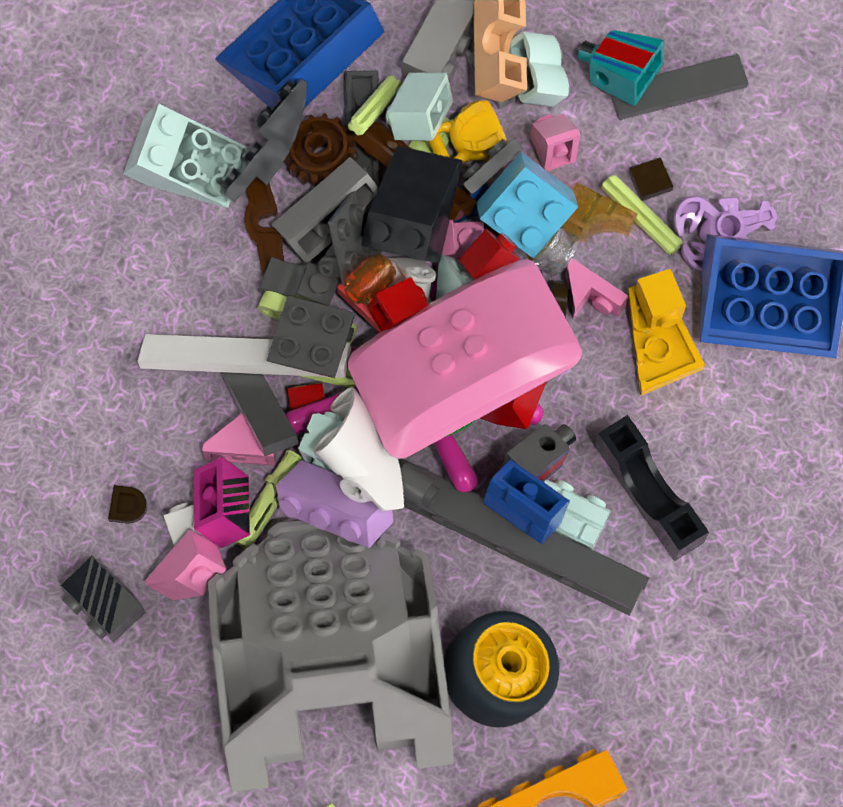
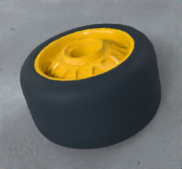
(480, 682)

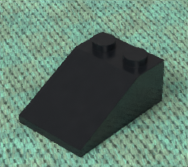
(413, 205)

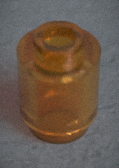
(369, 278)

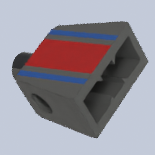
(542, 450)

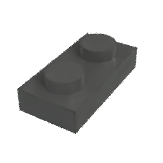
(500, 155)

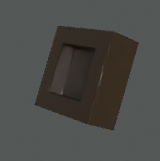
(650, 179)

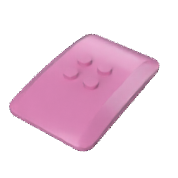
(463, 357)

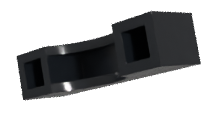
(634, 467)

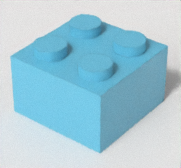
(527, 204)

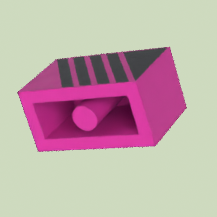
(221, 502)

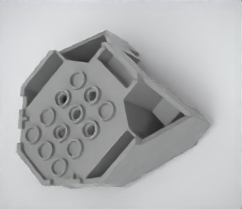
(282, 662)

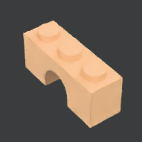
(496, 70)

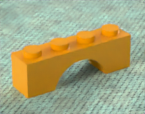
(591, 782)

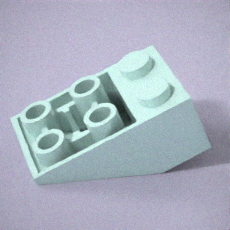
(183, 156)

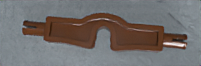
(266, 239)

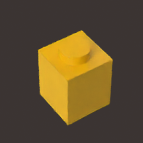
(660, 299)

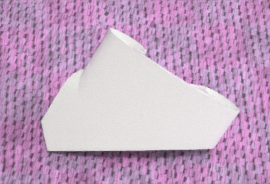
(360, 457)

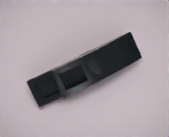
(278, 129)

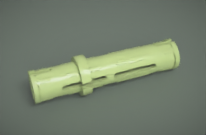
(268, 499)

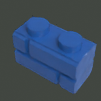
(526, 501)

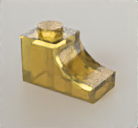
(598, 215)

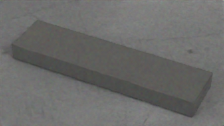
(686, 86)
(261, 411)

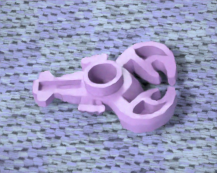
(725, 223)

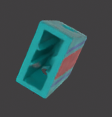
(623, 63)

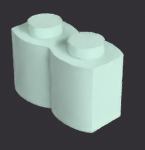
(545, 76)

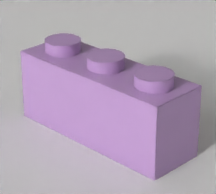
(317, 499)

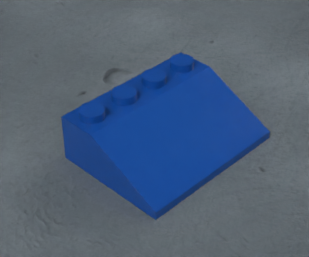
(301, 41)
(771, 296)

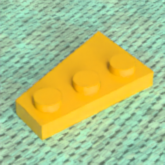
(661, 353)

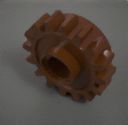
(318, 133)

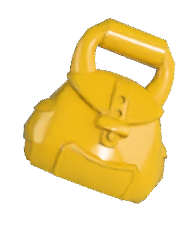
(471, 133)

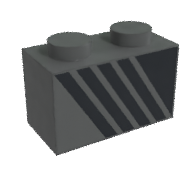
(101, 599)

